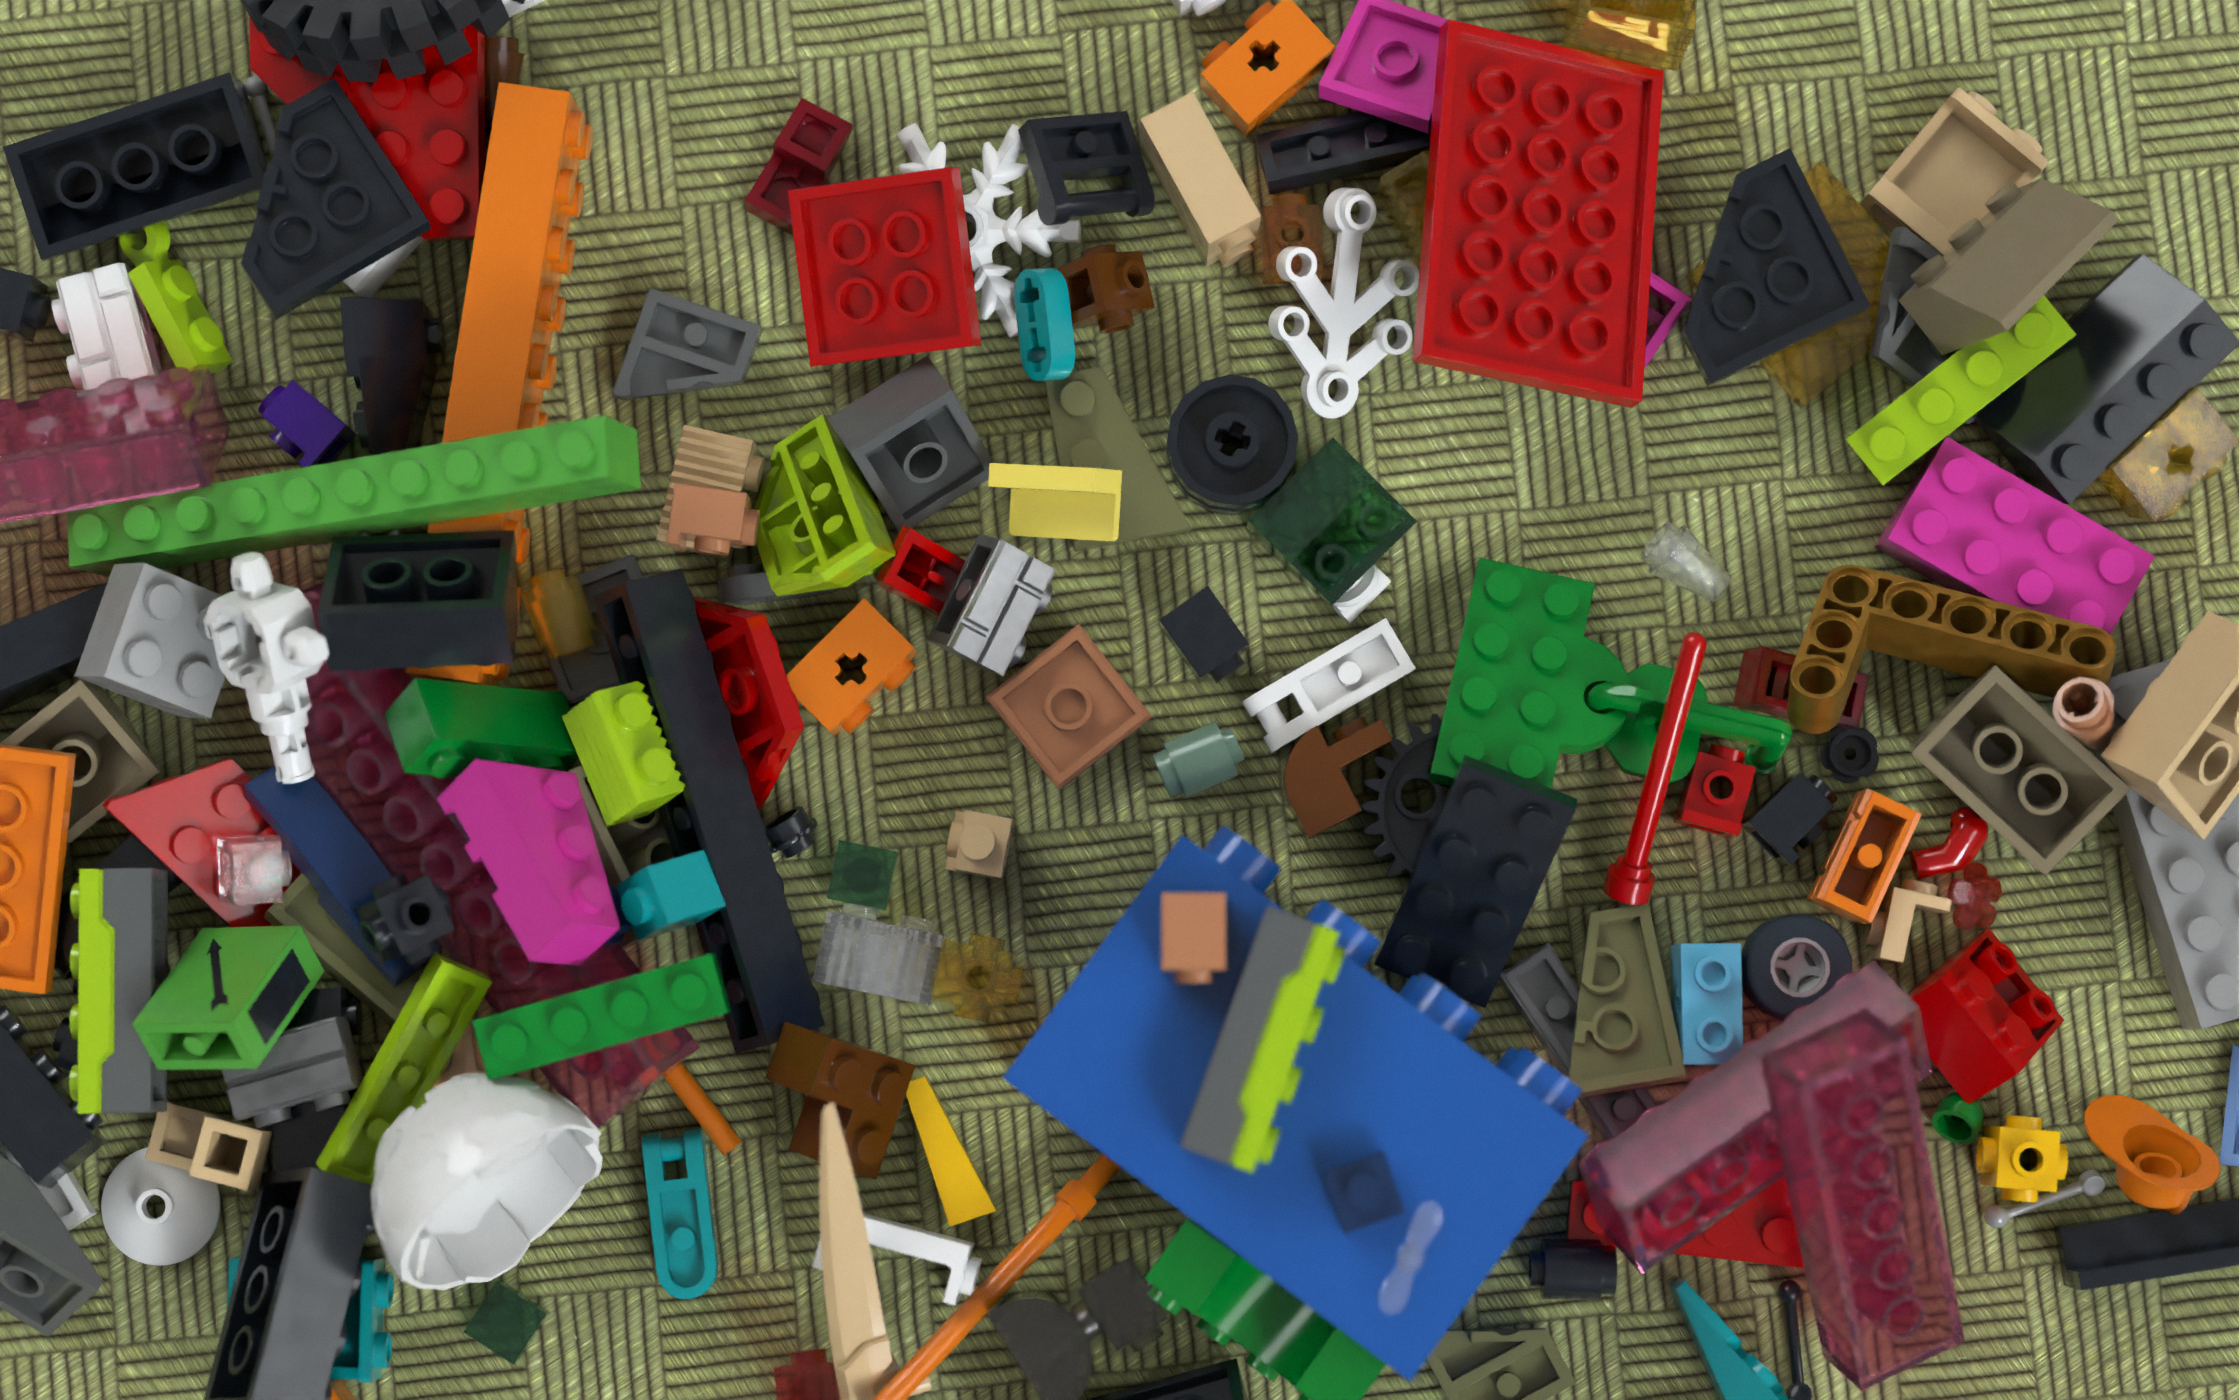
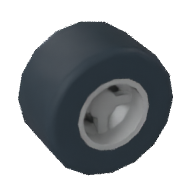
(1815, 968)

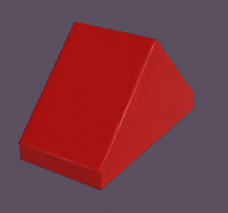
(920, 571)

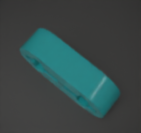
(1044, 324)

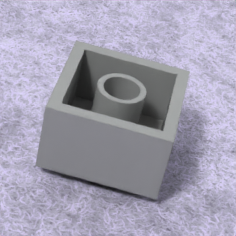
(154, 642)

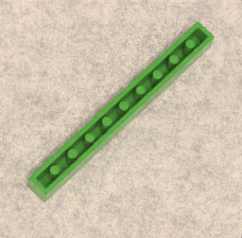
(360, 496)

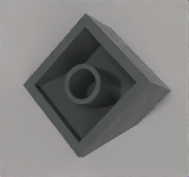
(913, 444)

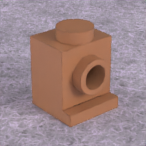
(711, 519)

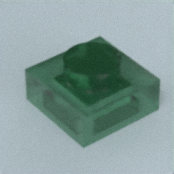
(862, 875)
(506, 1322)

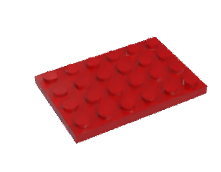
(1539, 215)

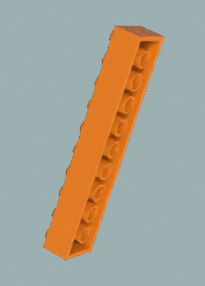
(514, 294)

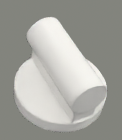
(1361, 594)

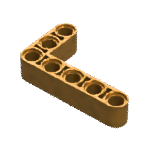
(1935, 628)

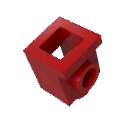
(1700, 808)

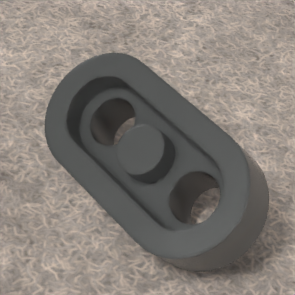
(750, 585)

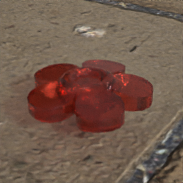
(1974, 897)

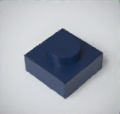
(1363, 1192)

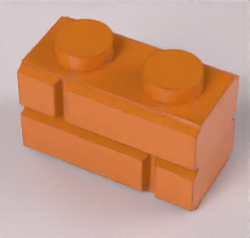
(1864, 856)

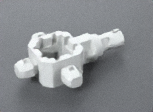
(269, 647)

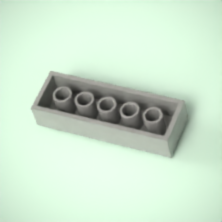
(2184, 886)

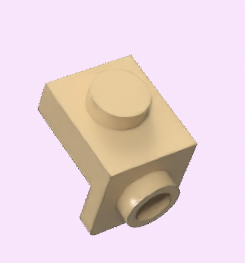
(1893, 920)

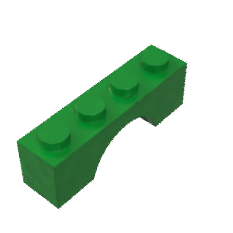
(601, 1016)

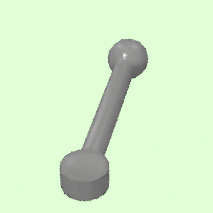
(257, 89)
(2089, 1182)

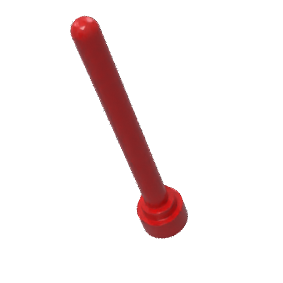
(1631, 877)

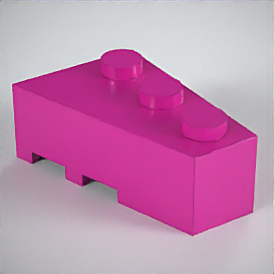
(540, 854)

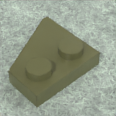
(1499, 1365)

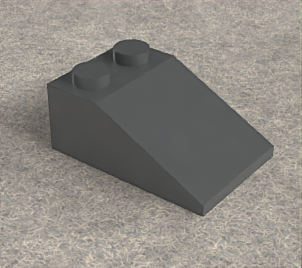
(40, 1262)

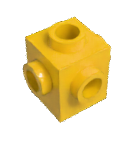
(1999, 1158)

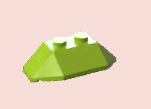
(818, 515)

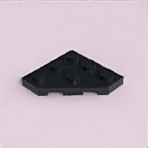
(325, 203)
(1768, 273)

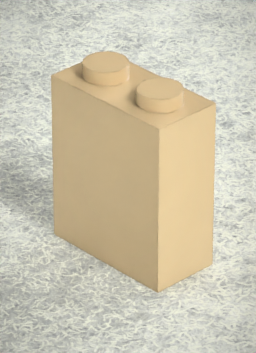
(1200, 181)

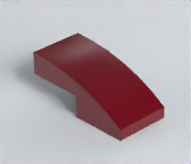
(800, 159)

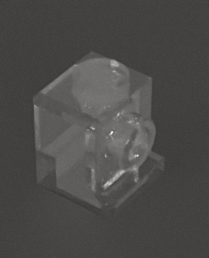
(252, 869)

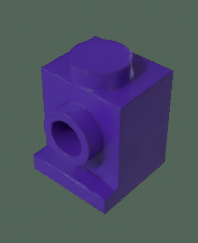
(304, 425)

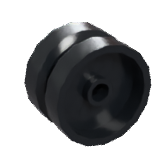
(1231, 410)

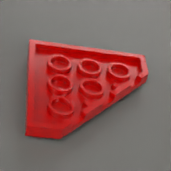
(423, 123)

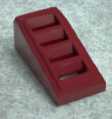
(1754, 678)

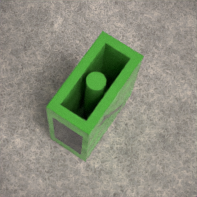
(228, 998)

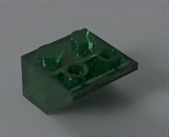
(1330, 523)

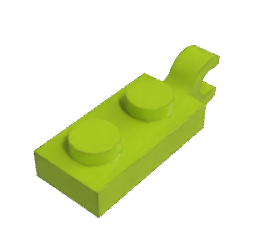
(173, 302)

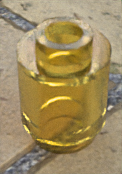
(559, 613)

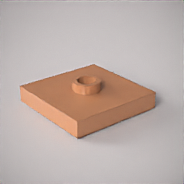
(1069, 707)

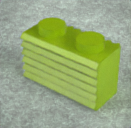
(623, 753)

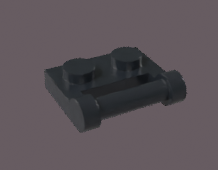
(1084, 149)

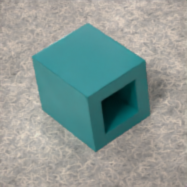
(670, 895)

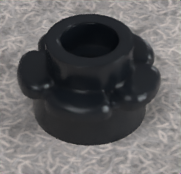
(1865, 751)
(791, 832)

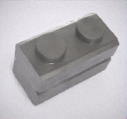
(993, 605)
(302, 1067)

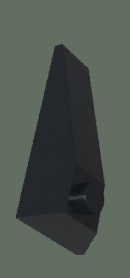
(394, 364)

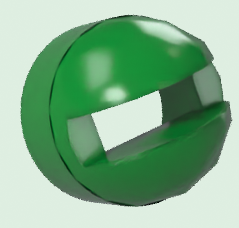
(1954, 1129)

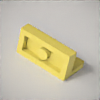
(1061, 500)

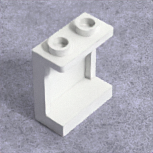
(925, 1245)

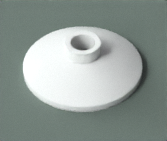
(181, 1231)

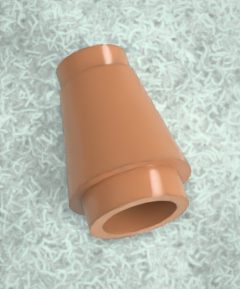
(2086, 711)

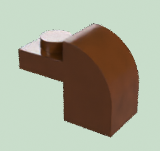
(1314, 778)

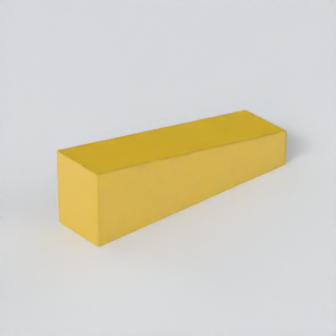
(952, 1168)

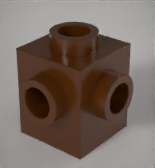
(1107, 288)

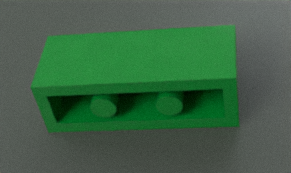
(450, 724)

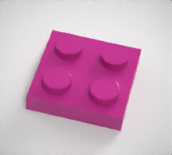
(1386, 63)

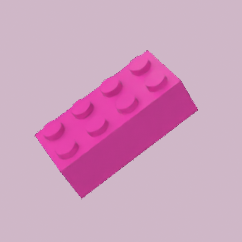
(2010, 542)

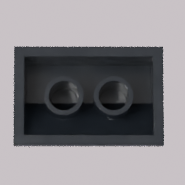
(420, 600)

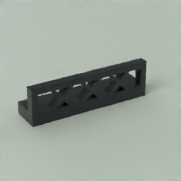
(2149, 1245)

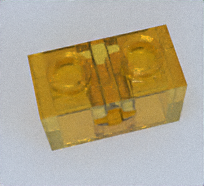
(2197, 451)

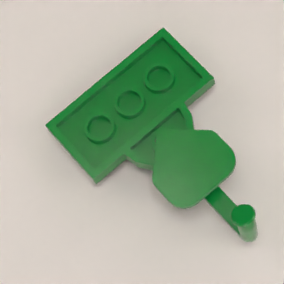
(1526, 679)

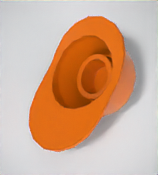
(2152, 1155)

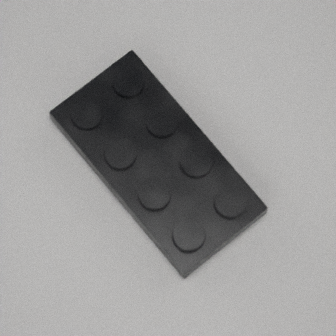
(1476, 880)

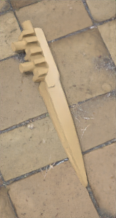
(849, 1277)

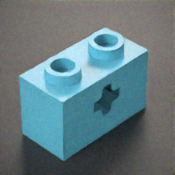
(1707, 1001)

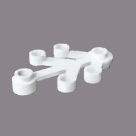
(1340, 311)

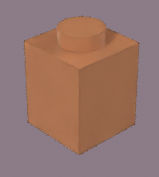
(1193, 935)

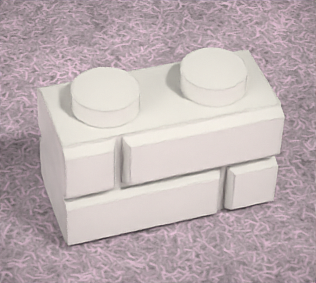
(105, 327)

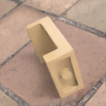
(1953, 171)

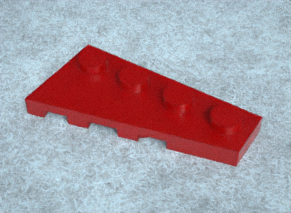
(1754, 1232)

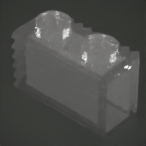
(879, 955)

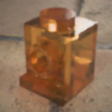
(1289, 211)

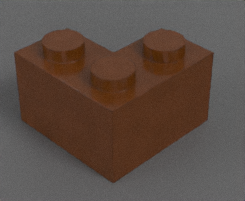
(859, 1080)

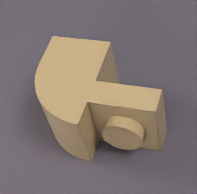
(210, 1145)

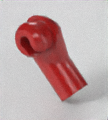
(1959, 849)

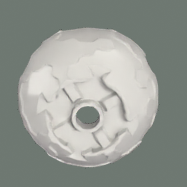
(478, 1177)

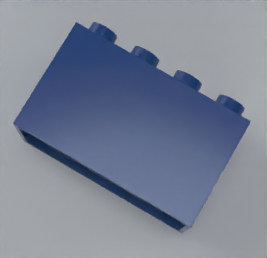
(1381, 1076)

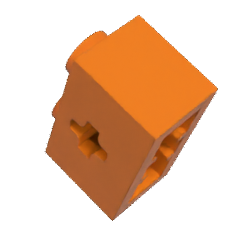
(1252, 95)
(857, 636)

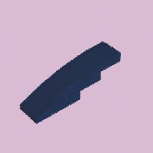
(328, 855)

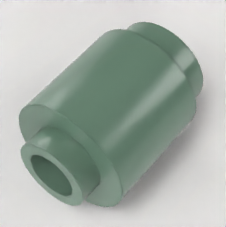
(1198, 760)

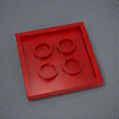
(884, 267)

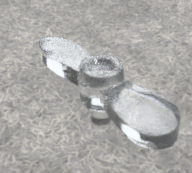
(1410, 1258)

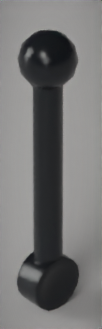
(1790, 1292)

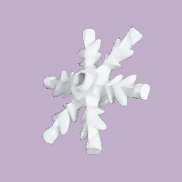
(998, 169)

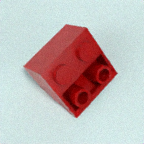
(1983, 1016)

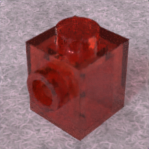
(807, 1377)

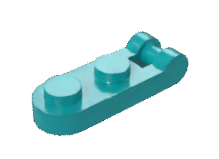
(681, 1214)

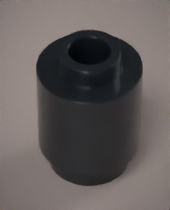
(1573, 1269)

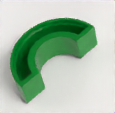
(1261, 1316)

